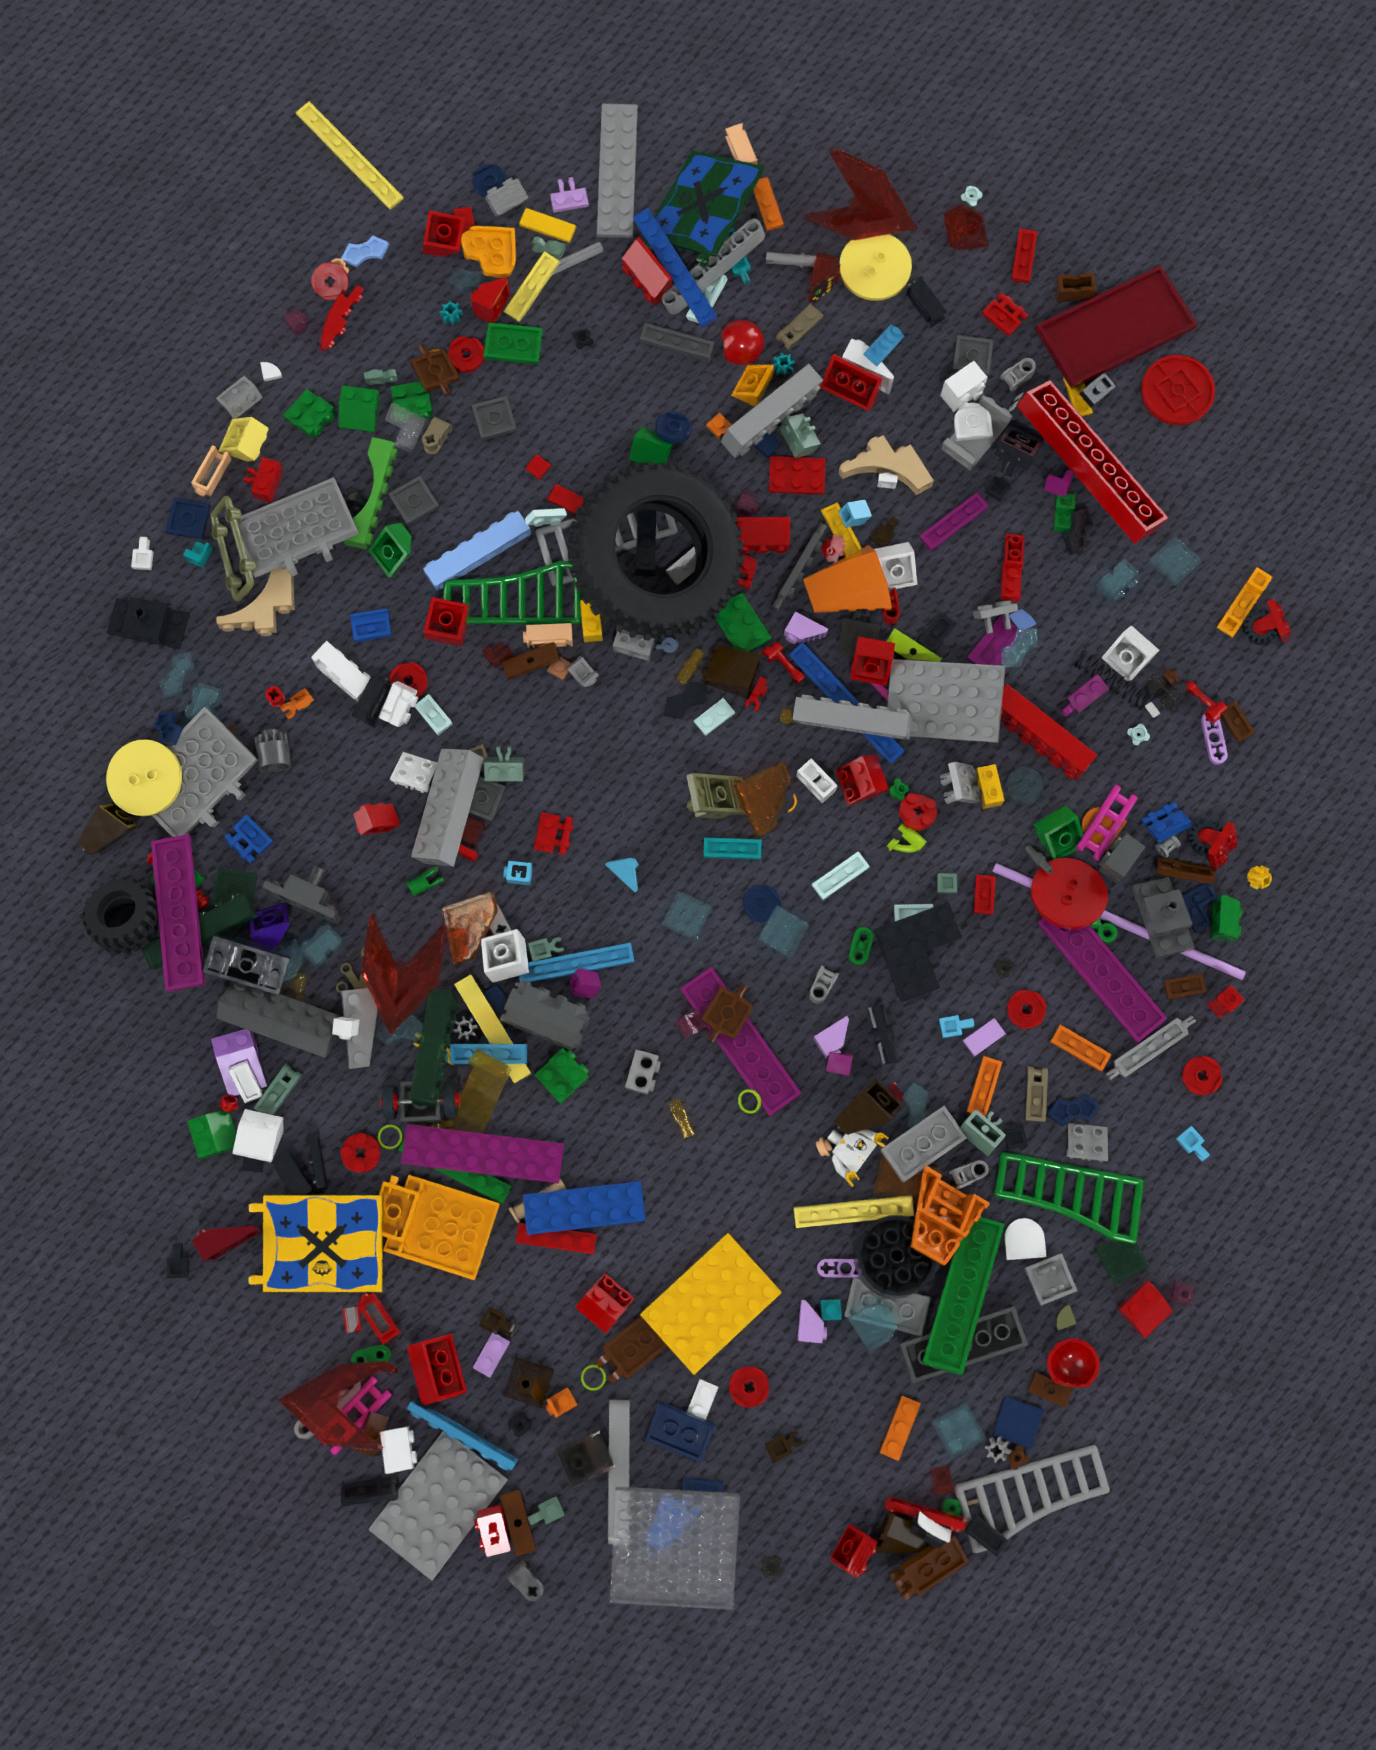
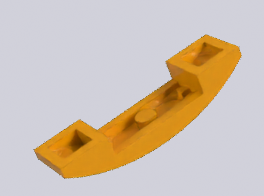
(1244, 602)

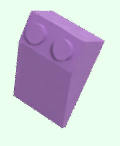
(234, 1049)

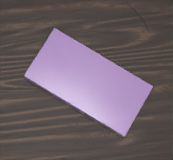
(984, 1037)

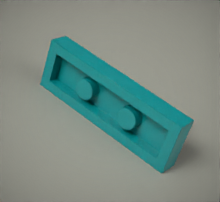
(732, 848)

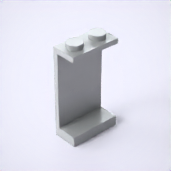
(970, 451)

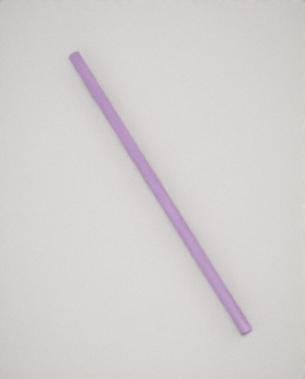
(1132, 927)

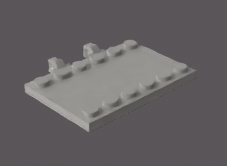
(296, 528)
(210, 767)

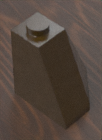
(105, 828)
(897, 1537)

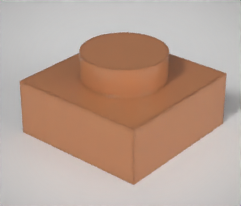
(559, 669)

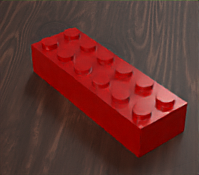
(1044, 734)

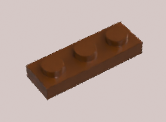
(1185, 870)

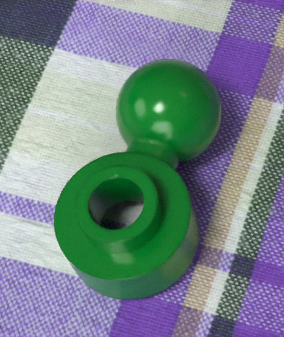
(1103, 927)

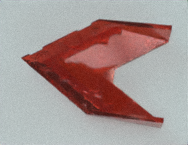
(875, 204)
(397, 985)
(317, 1403)

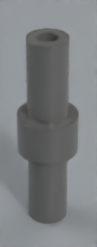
(1038, 859)

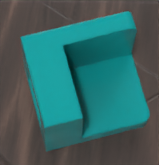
(199, 554)

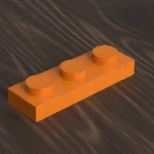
(767, 205)
(1080, 1048)
(984, 1085)
(900, 1428)

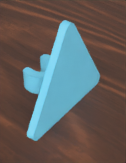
(625, 871)

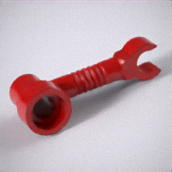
(774, 652)
(1215, 710)

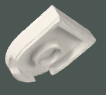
(973, 423)
(1024, 1240)

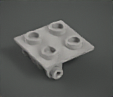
(1087, 1142)

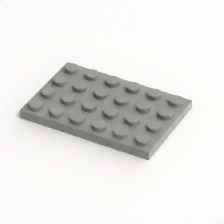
(949, 699)
(438, 1505)

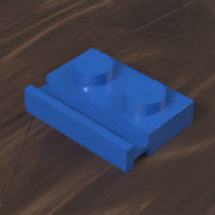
(370, 625)

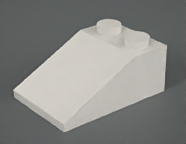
(854, 354)

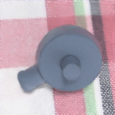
(668, 645)

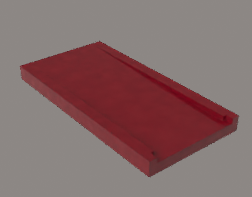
(1115, 327)

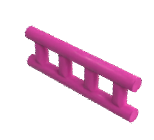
(1108, 834)
(355, 1402)

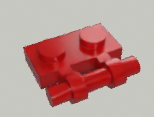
(1001, 317)
(547, 833)

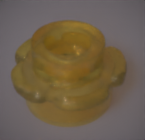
(786, 716)

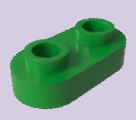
(861, 947)
(370, 1354)

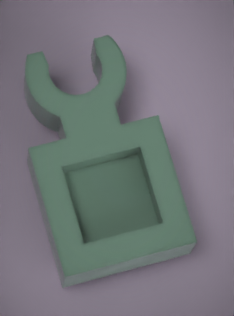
(376, 376)
(542, 949)

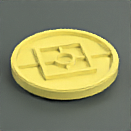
(875, 267)
(144, 778)

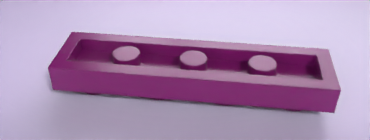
(953, 522)

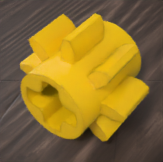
(1259, 877)

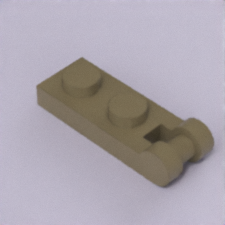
(799, 326)
(1036, 1095)

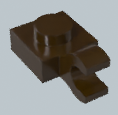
(883, 534)
(495, 1321)

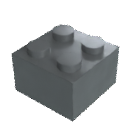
(1120, 860)

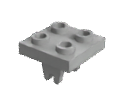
(988, 611)
(1050, 1279)

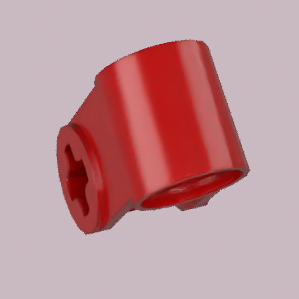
(895, 609)

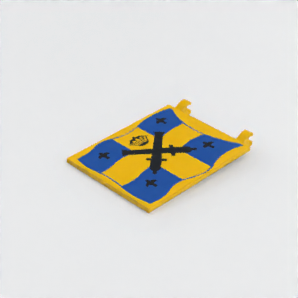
(321, 1243)

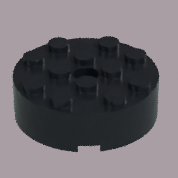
(880, 1271)

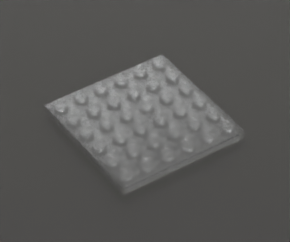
(674, 1547)

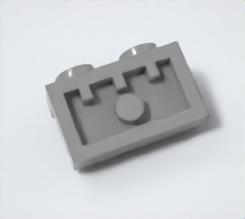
(239, 397)

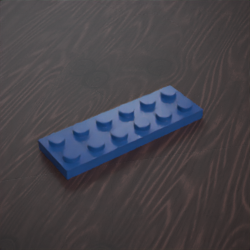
(583, 1208)

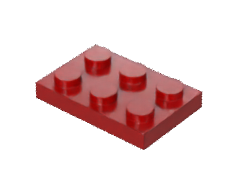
(797, 475)

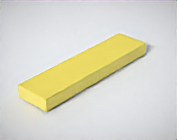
(531, 286)

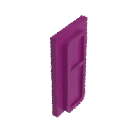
(990, 647)

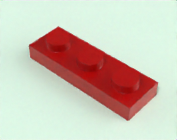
(1024, 256)

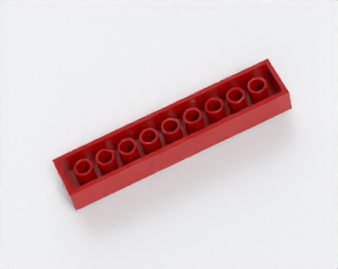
(1092, 461)

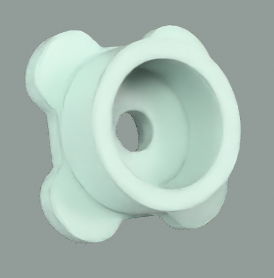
(971, 190)
(1140, 728)

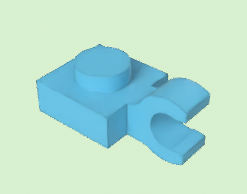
(952, 1026)
(1192, 1141)

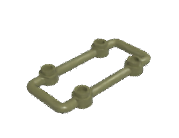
(246, 565)

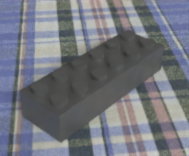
(278, 1018)
(993, 1336)

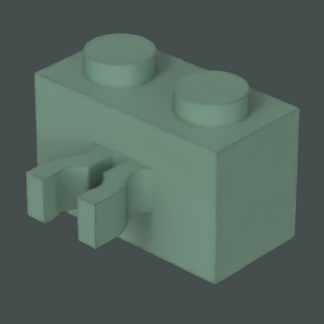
(799, 435)
(504, 768)
(982, 1132)

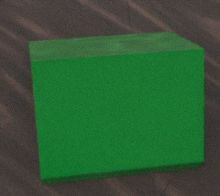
(649, 448)

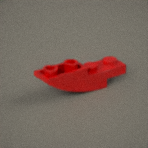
(334, 322)
(1012, 567)

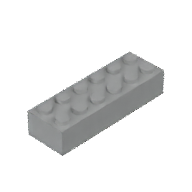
(772, 411)
(852, 718)
(447, 807)

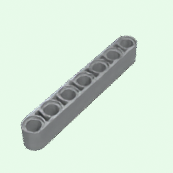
(731, 252)
(619, 1452)

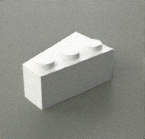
(340, 670)

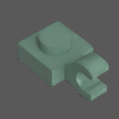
(553, 248)
(549, 1511)

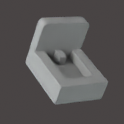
(582, 672)

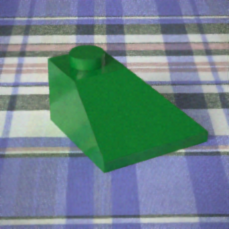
(391, 548)

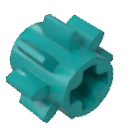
(451, 317)
(785, 368)

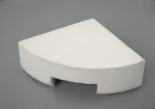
(270, 371)

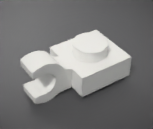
(142, 557)

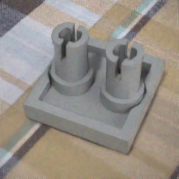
(964, 783)

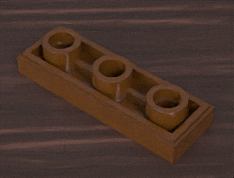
(522, 663)
(520, 1535)

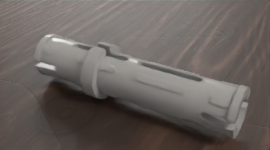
(790, 259)

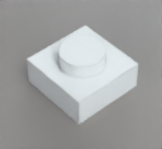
(887, 480)

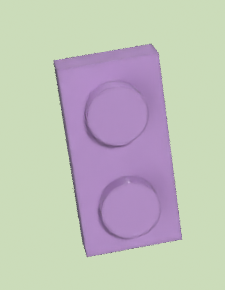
(491, 1355)

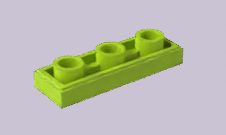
(904, 644)

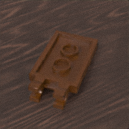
(631, 1350)
(928, 1568)

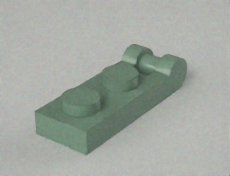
(278, 1091)

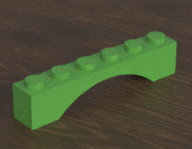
(380, 455)

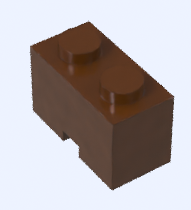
(1075, 287)

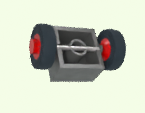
(419, 1113)

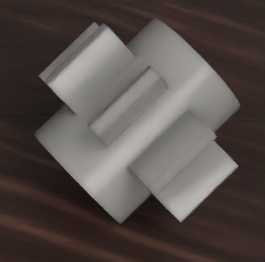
(466, 1034)
(1002, 1446)

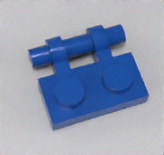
(1169, 826)
(253, 835)

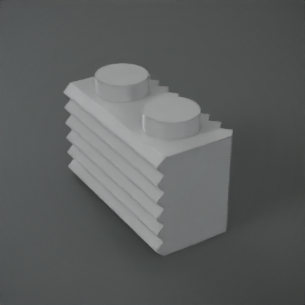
(506, 197)

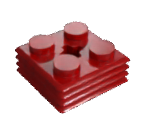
(853, 1551)

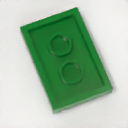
(513, 343)
(742, 625)

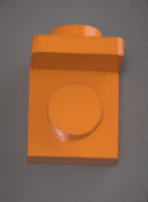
(560, 1403)

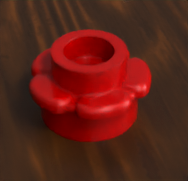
(228, 1103)

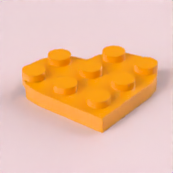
(492, 248)

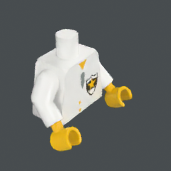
(853, 1151)

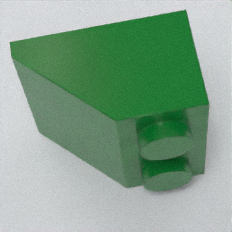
(358, 408)
(1059, 832)
(1225, 919)
(212, 1134)

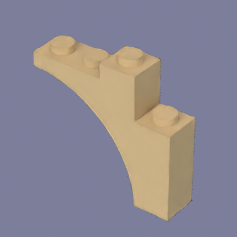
(882, 459)
(261, 613)

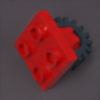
(1266, 625)
(1214, 841)

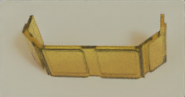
(480, 1093)

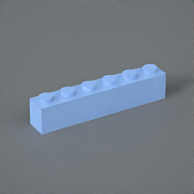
(477, 550)

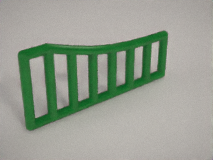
(521, 578)
(1075, 1212)

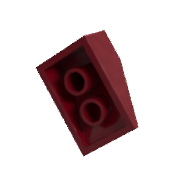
(217, 1242)

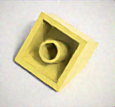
(244, 438)

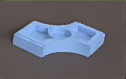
(372, 248)

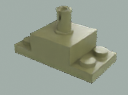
(714, 796)

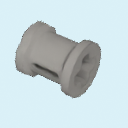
(1167, 846)

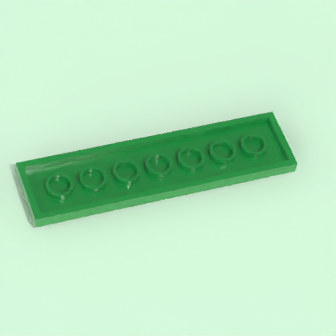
(963, 1297)

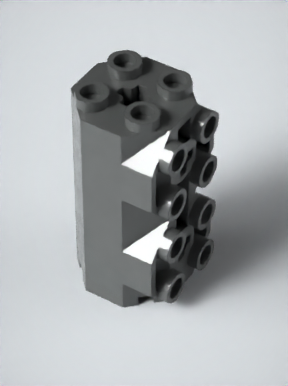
(546, 1016)

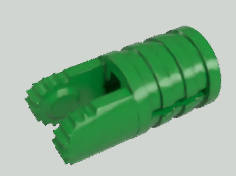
(421, 884)

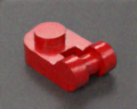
(748, 569)

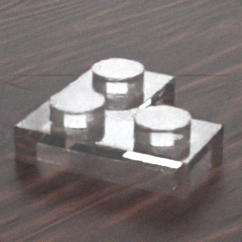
(410, 424)

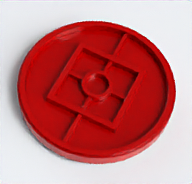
(1177, 390)
(1070, 895)

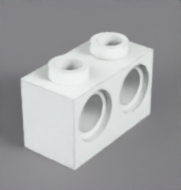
(816, 780)

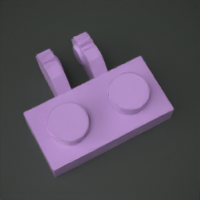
(568, 199)

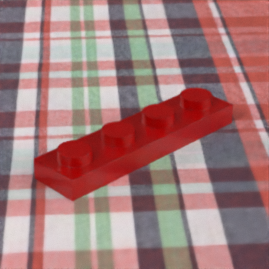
(562, 1240)
(899, 1506)

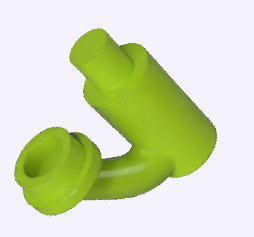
(911, 836)

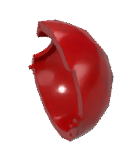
(742, 342)
(1073, 1363)

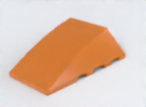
(850, 584)
(943, 1217)

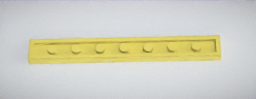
(349, 155)

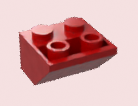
(862, 779)
(605, 1303)

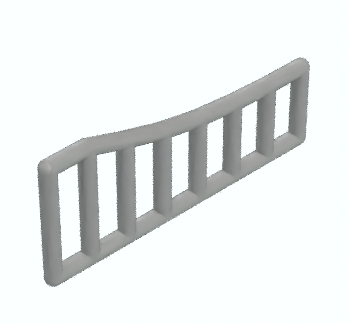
(621, 546)
(1048, 1506)

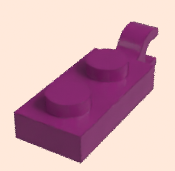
(1085, 695)

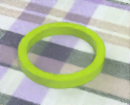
(758, 1099)
(392, 1147)
(582, 1375)

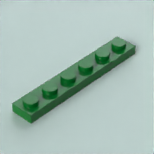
(482, 1183)

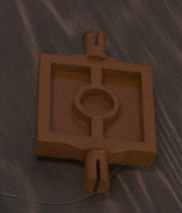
(434, 370)
(727, 1013)

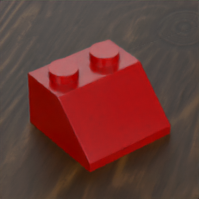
(443, 234)
(490, 299)
(446, 622)
(872, 660)
(1145, 1309)

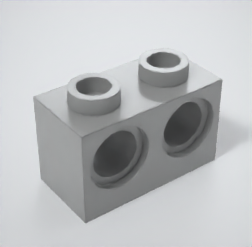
(633, 647)
(638, 1071)

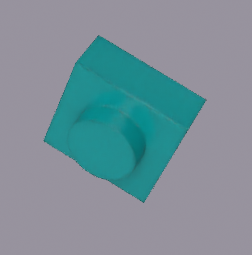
(831, 1309)

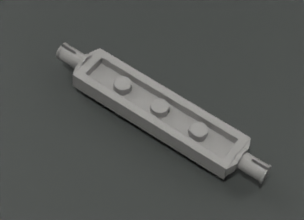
(1150, 1047)

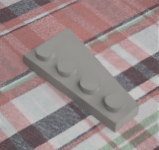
(360, 1005)

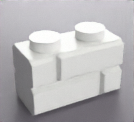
(398, 704)

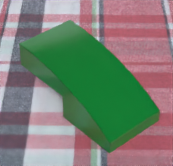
(1063, 508)

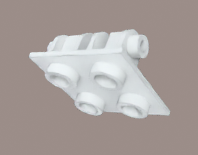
(414, 772)

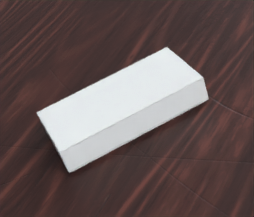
(245, 1081)

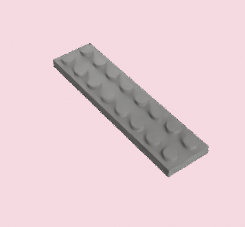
(617, 170)

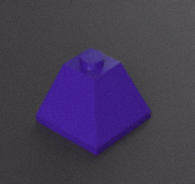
(270, 925)

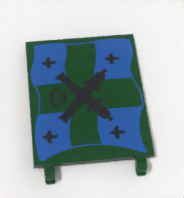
(706, 203)

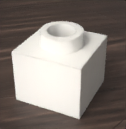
(345, 1027)

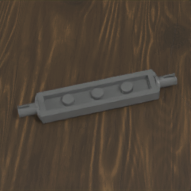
(797, 574)

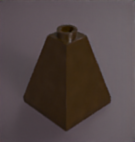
(539, 1379)

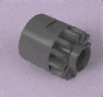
(272, 751)

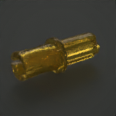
(690, 666)
(681, 1119)

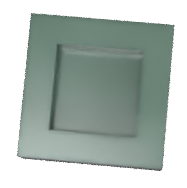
(946, 883)

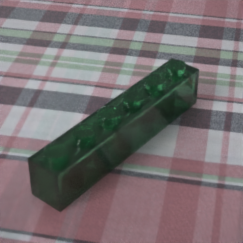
(218, 921)
(433, 1048)

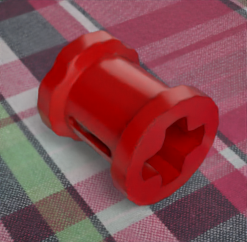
(271, 692)

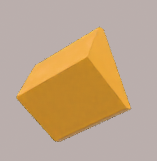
(753, 383)

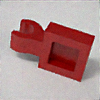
(759, 690)

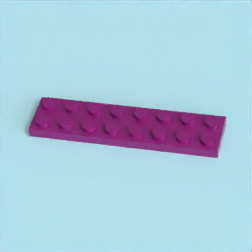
(178, 913)
(1107, 978)
(748, 1051)
(482, 1153)

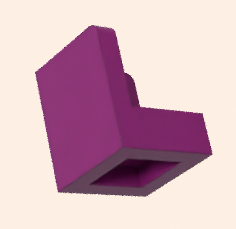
(1059, 486)
(585, 983)
(839, 1063)

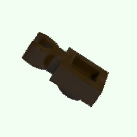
(780, 1446)

